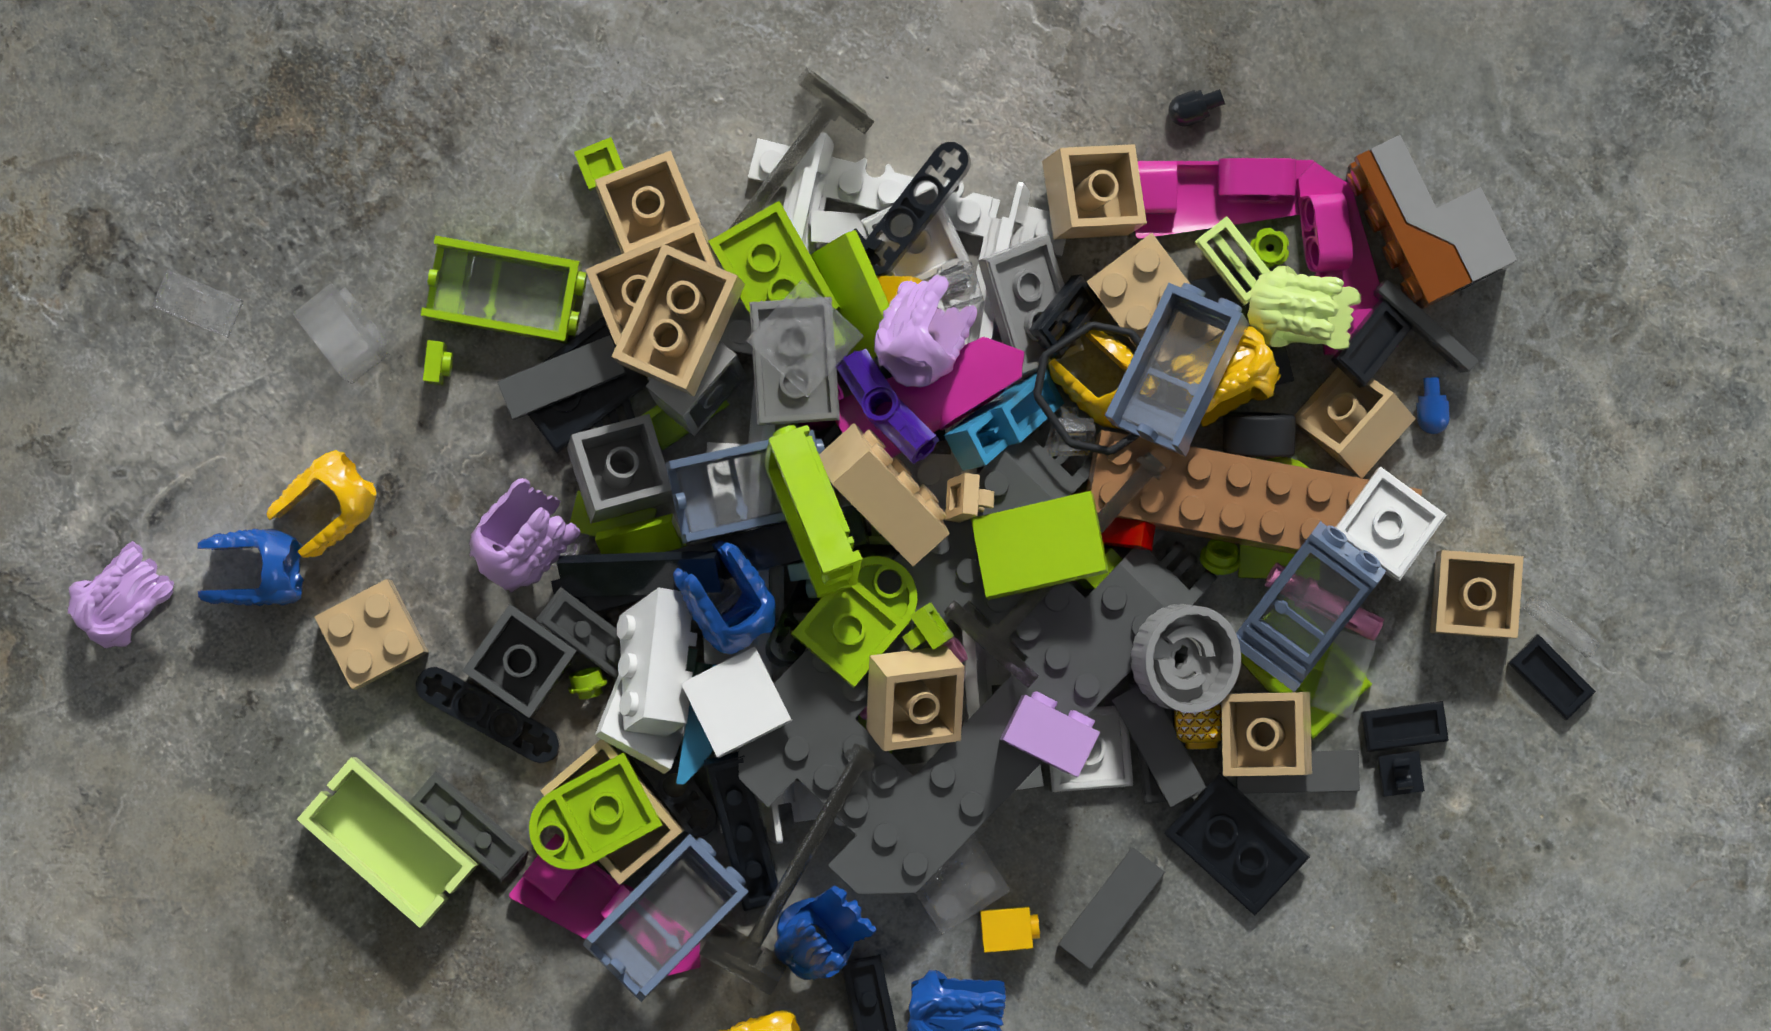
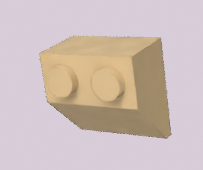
(1354, 421)

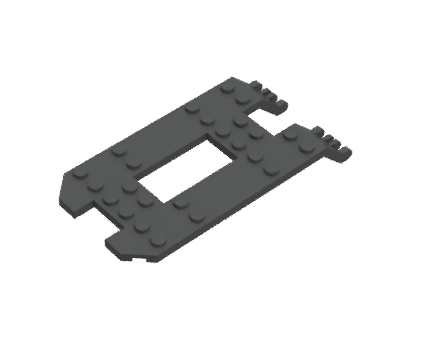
(1073, 643)

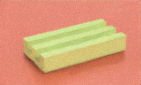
(1214, 234)

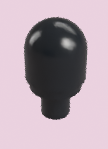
(1194, 106)

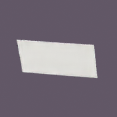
(830, 225)

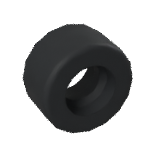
(1259, 434)

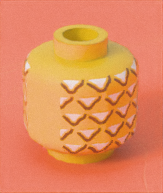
(1199, 729)

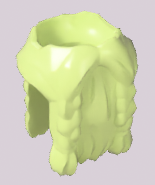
(1302, 309)

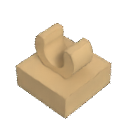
(965, 498)

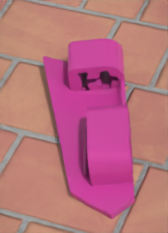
(1202, 193)
(1336, 238)
(976, 379)
(578, 898)

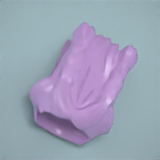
(917, 338)
(519, 538)
(118, 597)

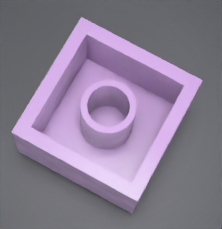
(1050, 734)

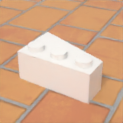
(654, 663)

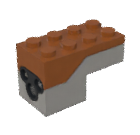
(1431, 246)

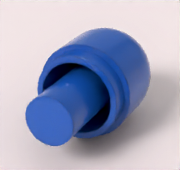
(1432, 407)

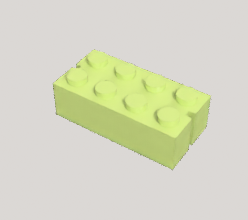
(387, 842)

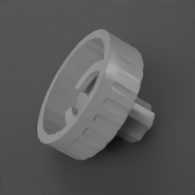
(1164, 654)

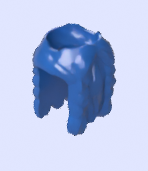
(279, 573)
(746, 619)
(806, 950)
(956, 1004)

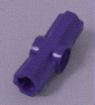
(900, 423)

